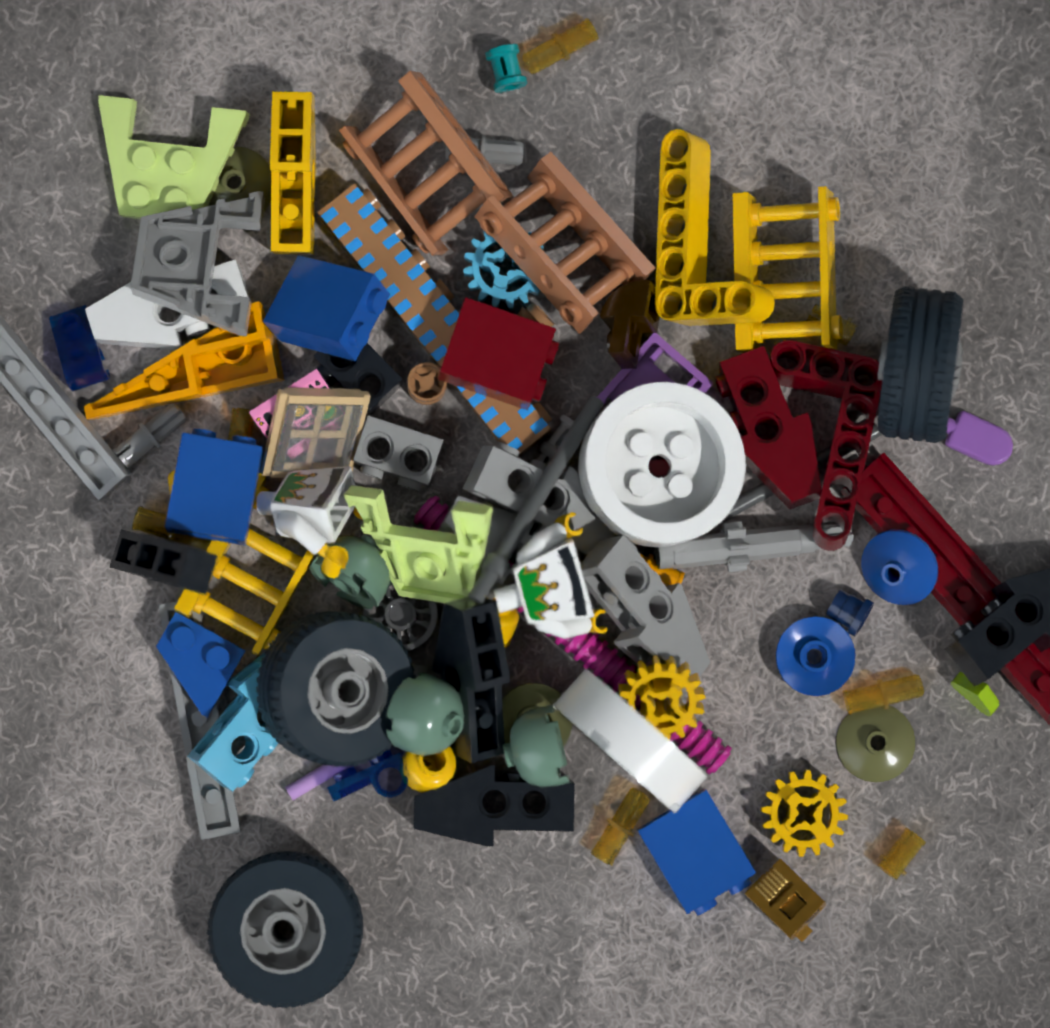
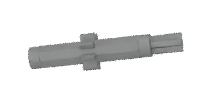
(739, 546)

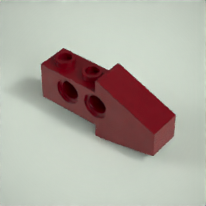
(789, 459)

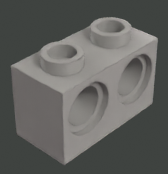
(402, 443)

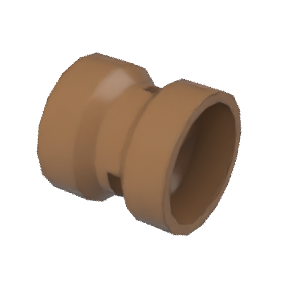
(425, 378)

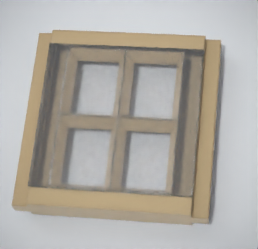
(314, 429)

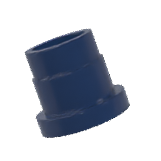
(849, 611)

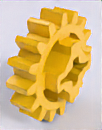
(662, 682)
(823, 797)

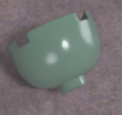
(365, 574)
(425, 715)
(537, 748)

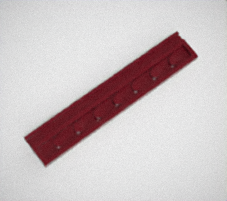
(963, 581)

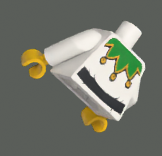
(313, 511)
(551, 584)

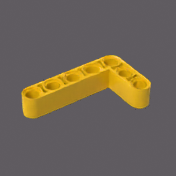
(692, 244)

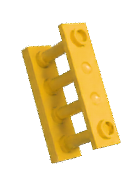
(750, 254)
(196, 602)

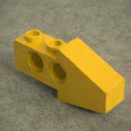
(293, 172)

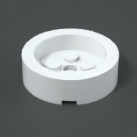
(694, 440)
(630, 740)

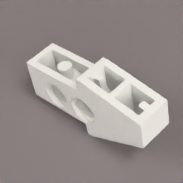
(139, 323)

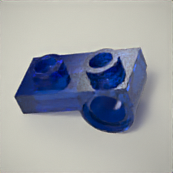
(78, 349)
(351, 781)

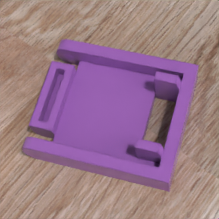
(650, 373)

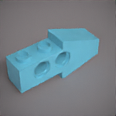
(240, 718)

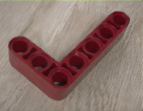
(847, 433)

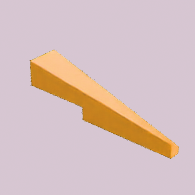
(200, 369)

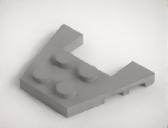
(179, 256)

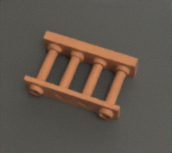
(439, 128)
(587, 219)

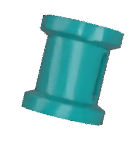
(506, 68)

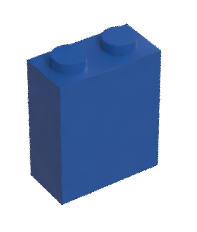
(327, 307)
(214, 487)
(697, 853)

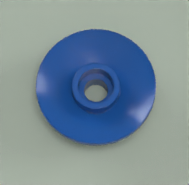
(906, 554)
(836, 656)

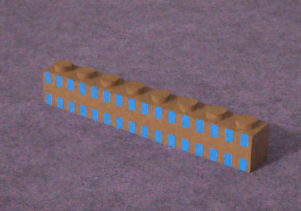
(421, 305)

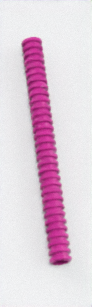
(606, 664)

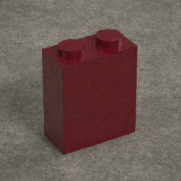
(498, 354)

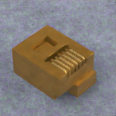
(786, 900)

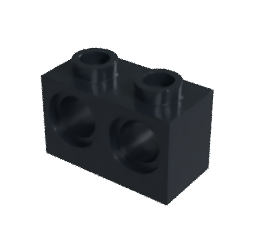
(367, 365)

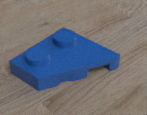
(199, 660)

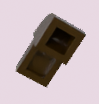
(628, 315)

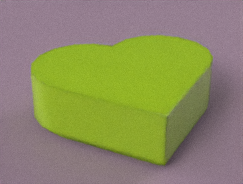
(979, 696)

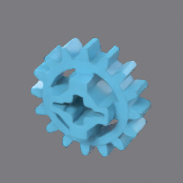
(487, 262)

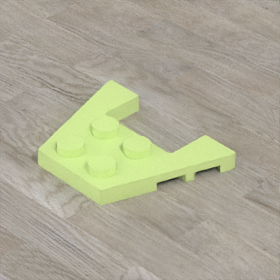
(163, 175)
(424, 561)

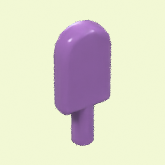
(978, 439)

